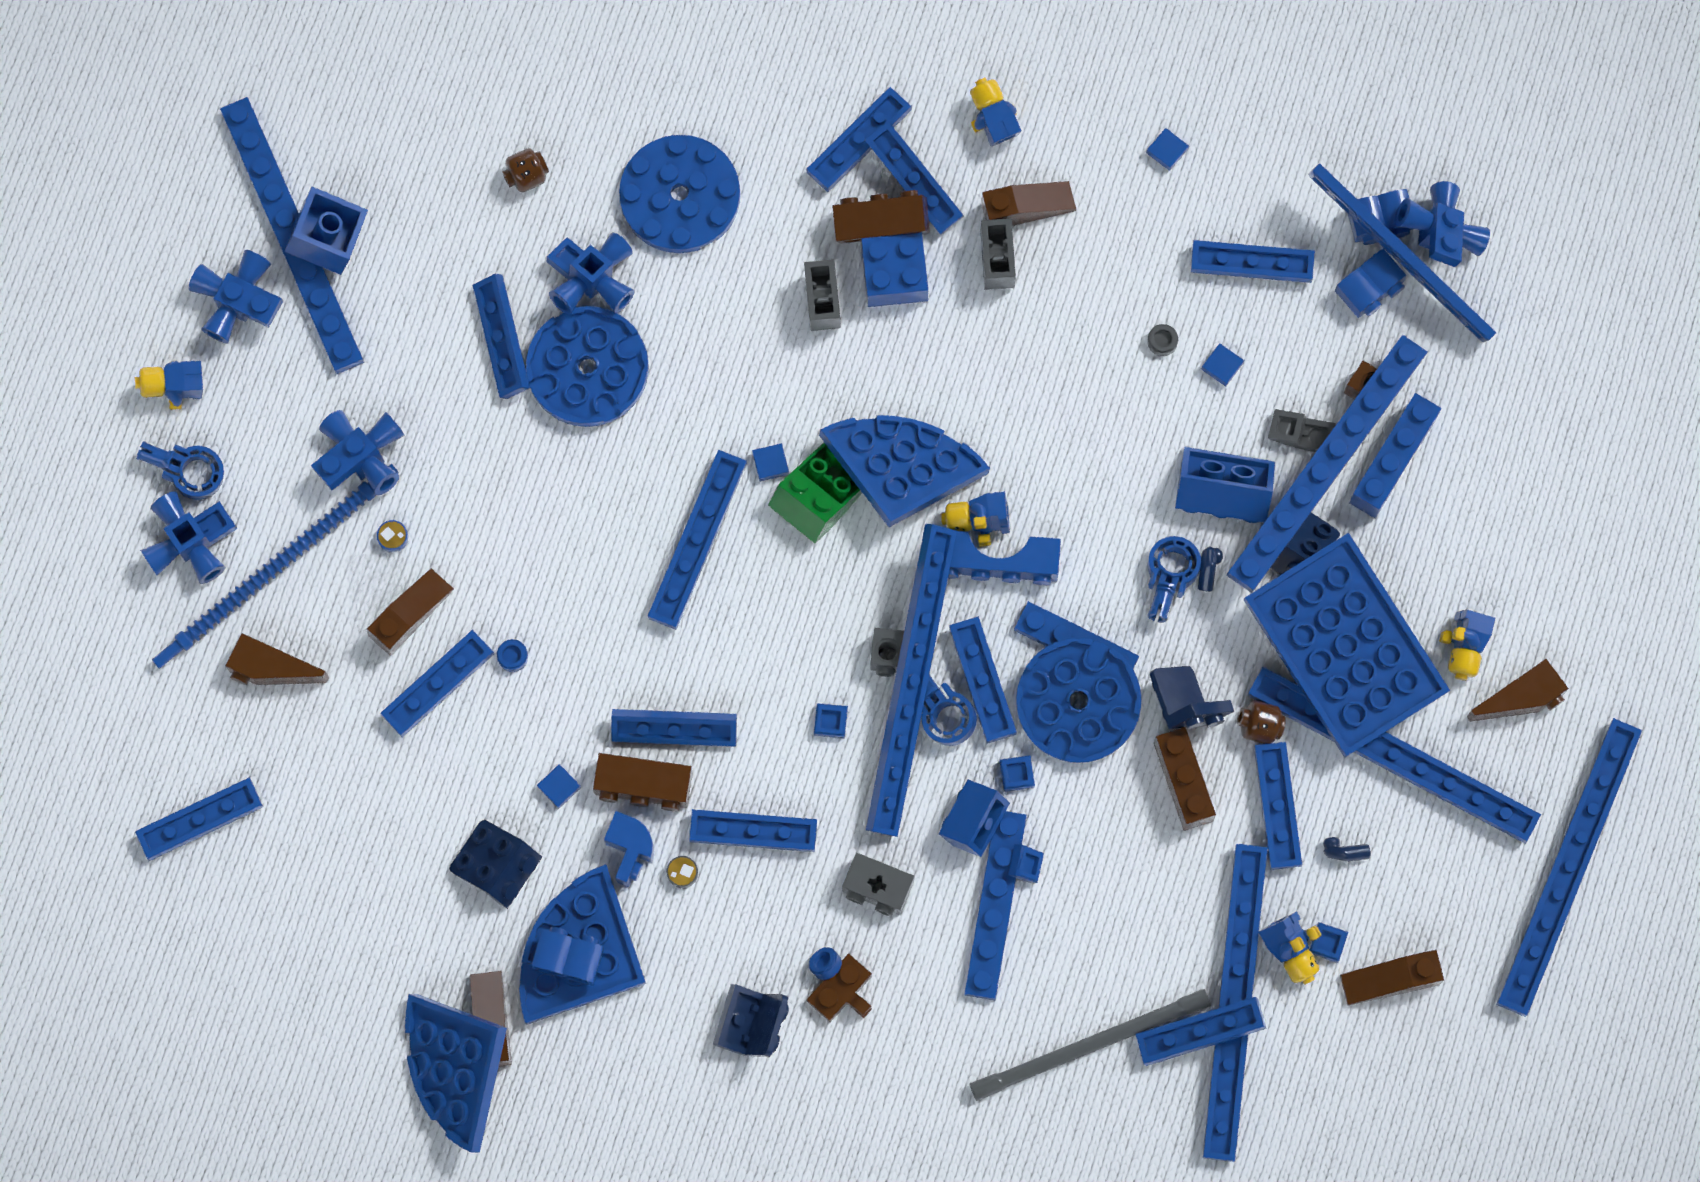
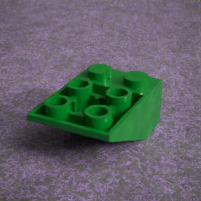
(815, 494)

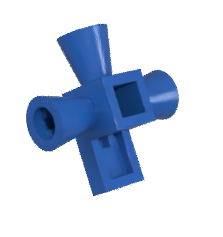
(1443, 226)
(590, 273)
(236, 296)
(357, 452)
(189, 537)

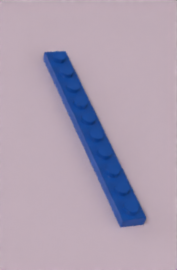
(282, 216)
(1326, 464)
(911, 680)
(1407, 763)
(1569, 867)
(1236, 985)

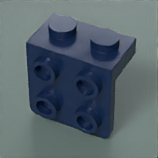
(1308, 540)
(1183, 701)
(495, 862)
(751, 1022)

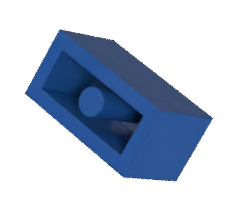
(974, 818)

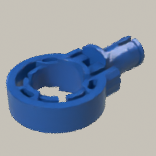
(183, 456)
(1168, 581)
(929, 718)

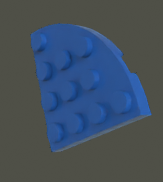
(902, 462)
(588, 909)
(453, 1067)

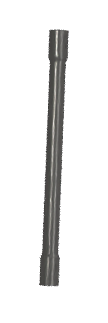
(998, 1081)

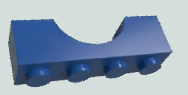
(1395, 455)
(1034, 562)

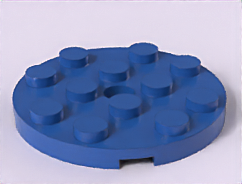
(674, 223)
(593, 396)
(1046, 694)

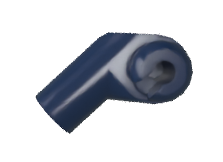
(1209, 558)
(1345, 853)

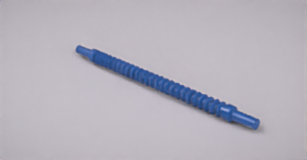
(185, 640)

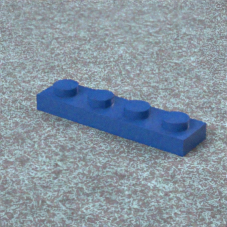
(851, 144)
(914, 176)
(1252, 261)
(501, 336)
(1049, 628)
(982, 680)
(437, 683)
(674, 727)
(1278, 806)
(199, 819)
(753, 830)
(1201, 1031)

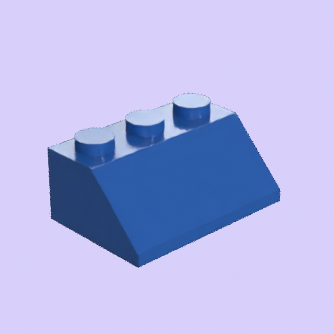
(1225, 485)

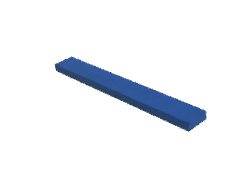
(1401, 253)

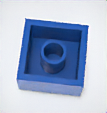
(326, 230)
(894, 269)

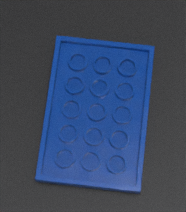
(1346, 645)

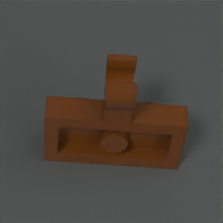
(841, 990)

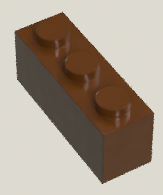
(880, 216)
(1184, 778)
(642, 781)

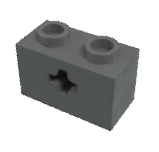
(997, 254)
(822, 295)
(894, 881)

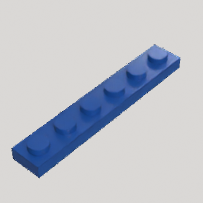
(697, 539)
(994, 909)

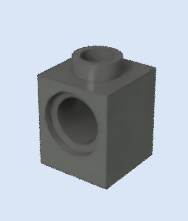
(881, 639)

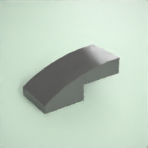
(1298, 431)

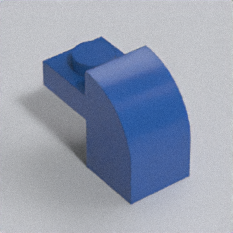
(635, 840)

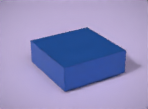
(1167, 149)
(1222, 364)
(770, 462)
(830, 720)
(1017, 773)
(559, 786)
(1026, 863)
(1330, 943)

